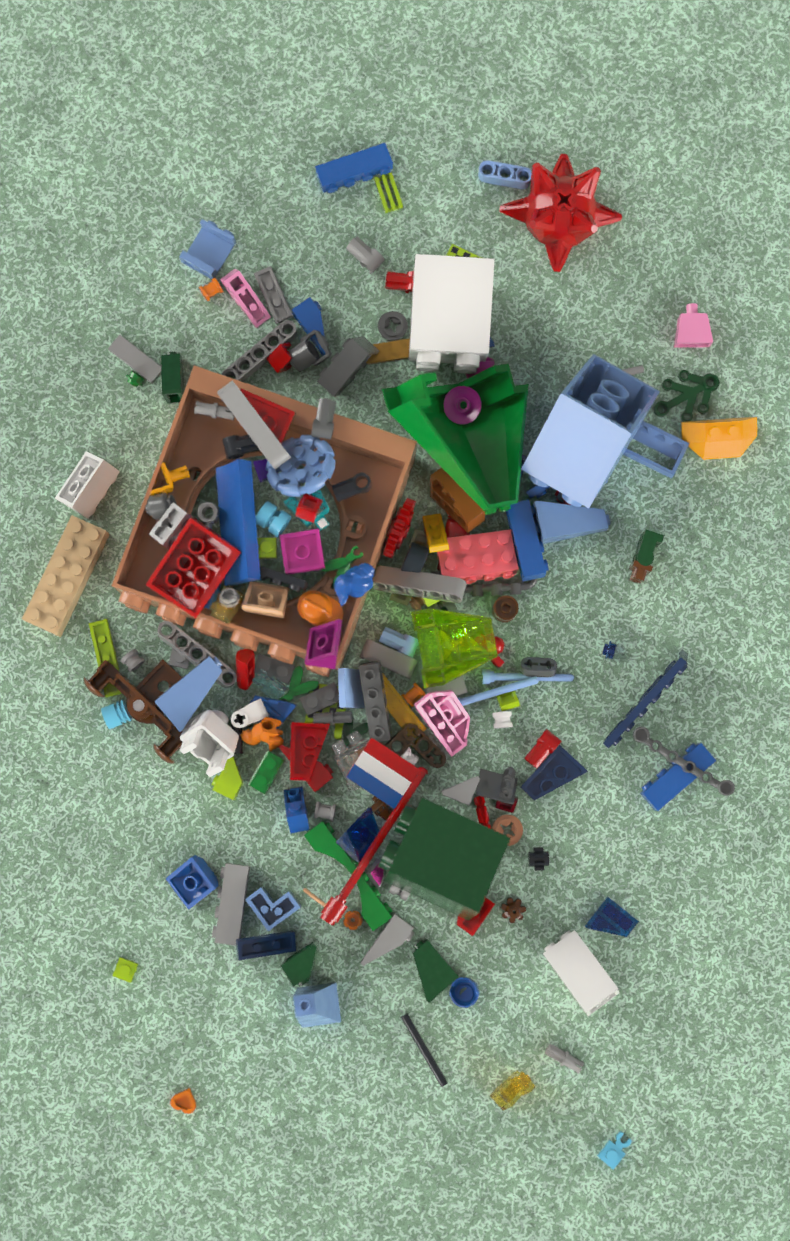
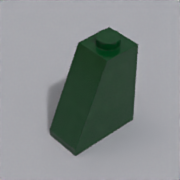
(172, 377)
(432, 969)

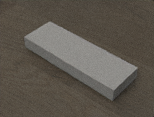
(273, 295)
(135, 359)

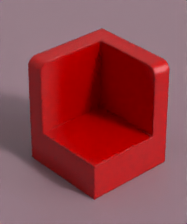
(280, 358)

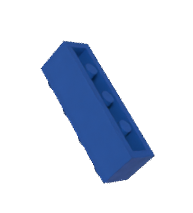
(354, 167)
(526, 541)
(674, 780)

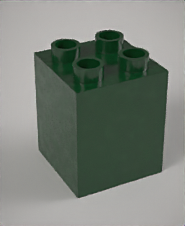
(443, 858)

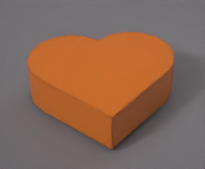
(184, 1100)

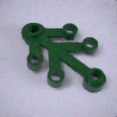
(688, 393)

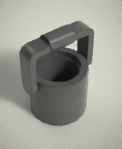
(306, 353)

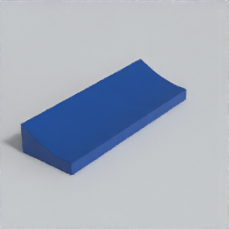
(238, 519)

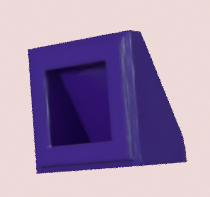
(260, 467)

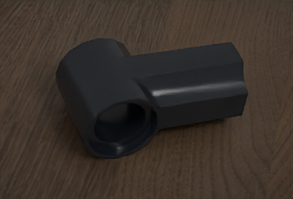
(236, 446)
(349, 488)

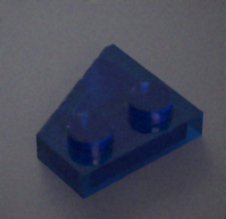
(612, 919)

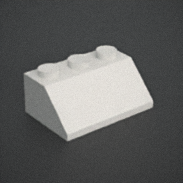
(87, 484)

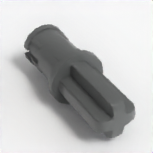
(333, 717)

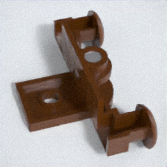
(141, 700)

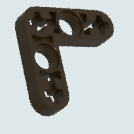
(407, 741)

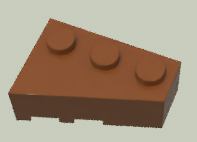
(455, 500)

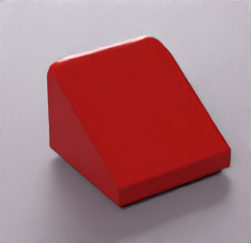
(308, 507)

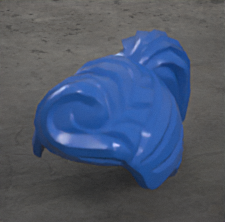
(354, 582)

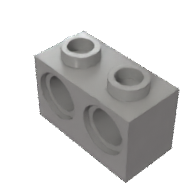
(170, 525)

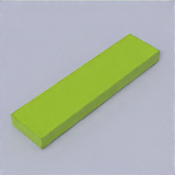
(104, 649)

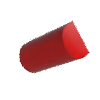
(245, 668)

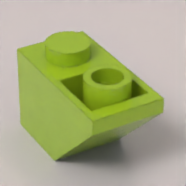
(229, 780)

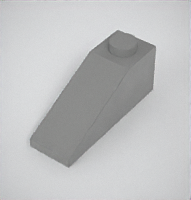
(391, 937)

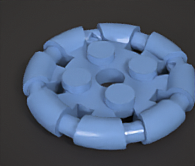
(309, 474)

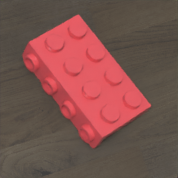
(479, 557)

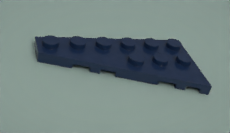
(651, 695)

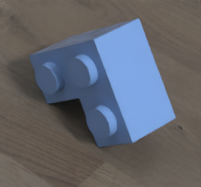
(272, 912)

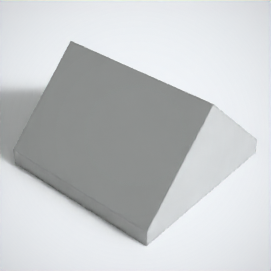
(463, 791)

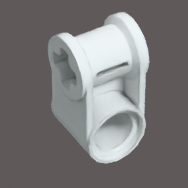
(252, 712)

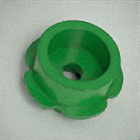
(135, 379)

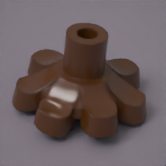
(508, 908)

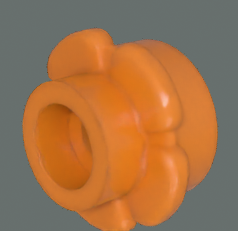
(352, 925)

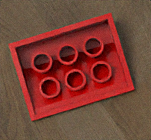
(193, 567)

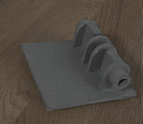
(498, 786)

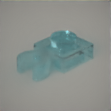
(271, 686)

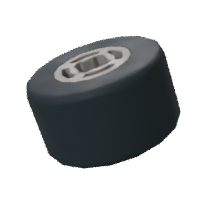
(415, 558)

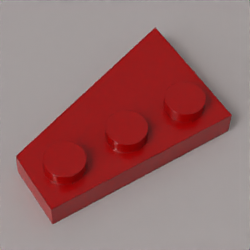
(275, 416)
(305, 748)

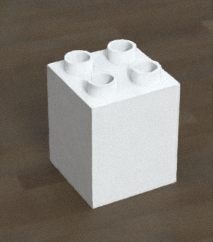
(451, 312)

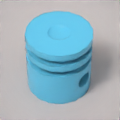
(116, 714)

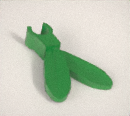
(342, 564)
(296, 687)

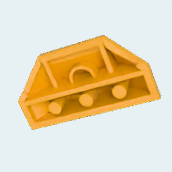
(720, 436)

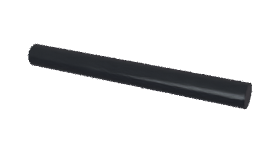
(424, 1050)

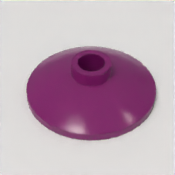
(452, 405)

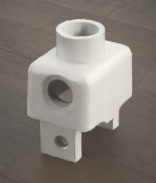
(210, 739)

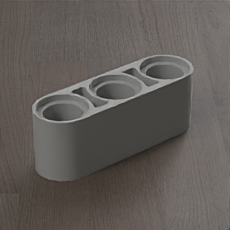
(389, 658)

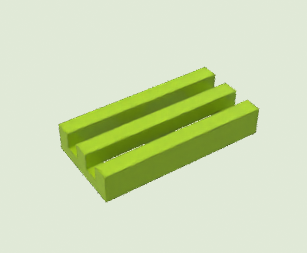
(384, 178)

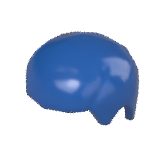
(470, 994)

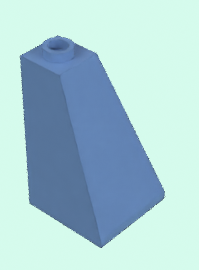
(567, 521)
(186, 695)
(317, 1005)

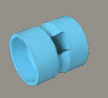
(273, 519)

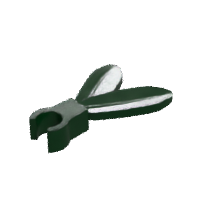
(348, 728)

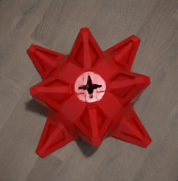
(561, 208)

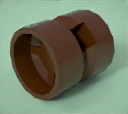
(505, 609)

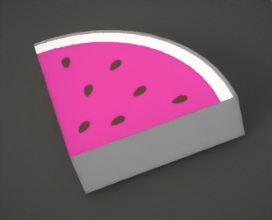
(376, 874)

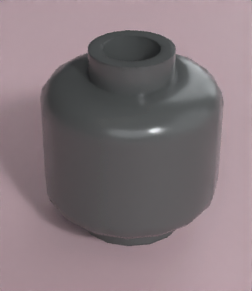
(159, 504)

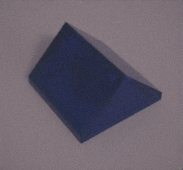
(359, 835)

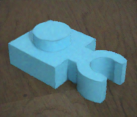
(612, 1152)

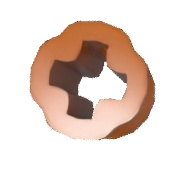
(211, 289)
(413, 695)

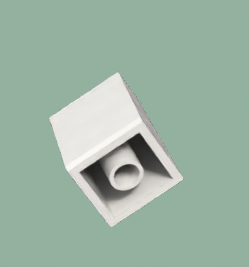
(581, 972)

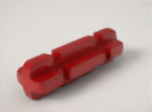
(481, 810)

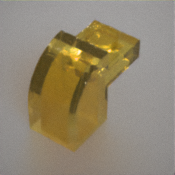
(223, 613)
(512, 1089)

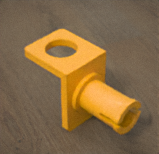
(170, 477)

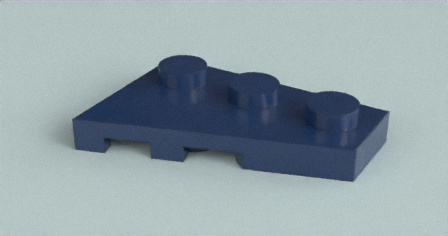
(552, 773)

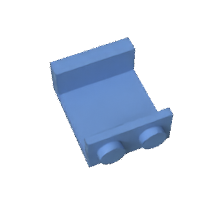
(208, 249)

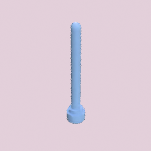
(489, 676)
(498, 691)

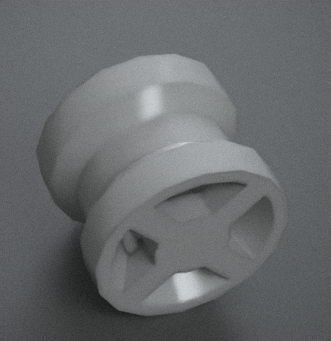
(132, 660)

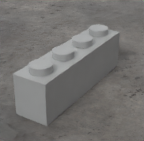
(232, 903)

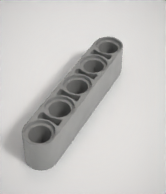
(261, 346)
(253, 424)
(419, 584)
(191, 646)

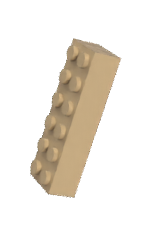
(66, 576)

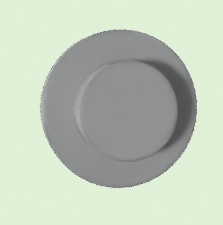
(229, 597)

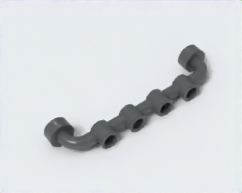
(496, 589)
(724, 787)

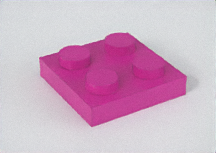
(302, 551)

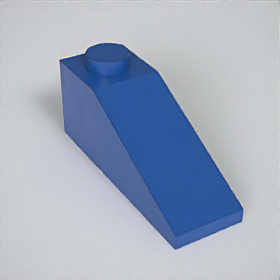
(309, 317)

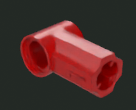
(399, 281)
(545, 745)

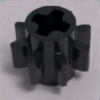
(538, 858)

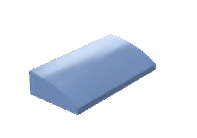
(661, 442)

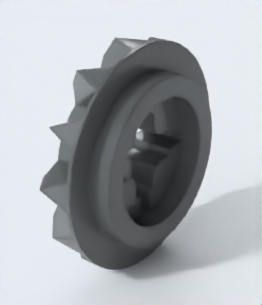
(396, 318)

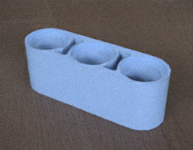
(498, 168)

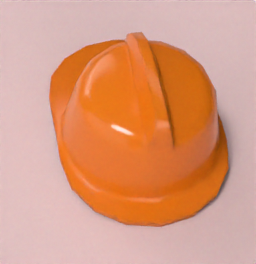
(319, 608)

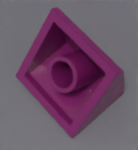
(324, 645)

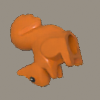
(266, 732)

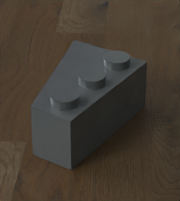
(346, 364)

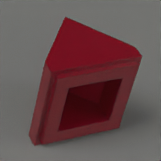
(506, 806)

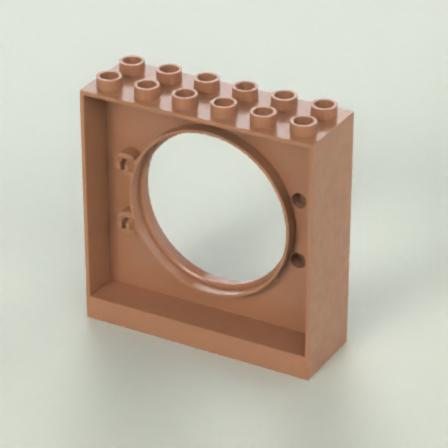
(198, 444)

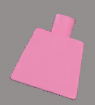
(693, 329)

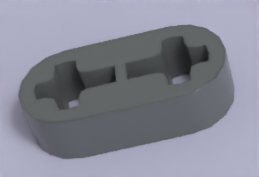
(538, 667)

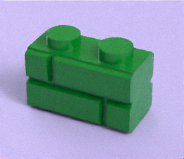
(266, 772)

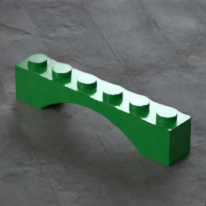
(373, 910)

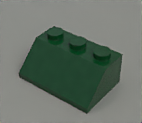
(301, 964)

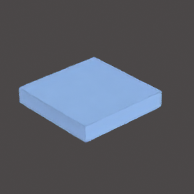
(350, 689)

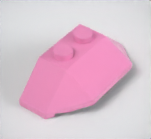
(445, 719)

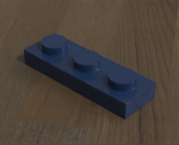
(265, 945)

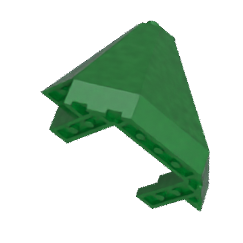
(477, 455)

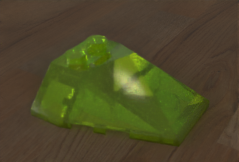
(452, 644)

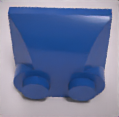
(193, 881)

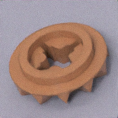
(516, 827)

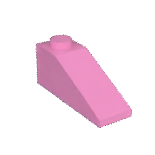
(245, 297)

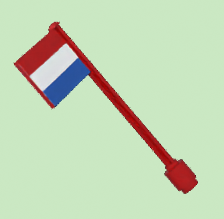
(391, 781)

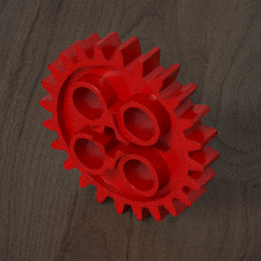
(399, 528)

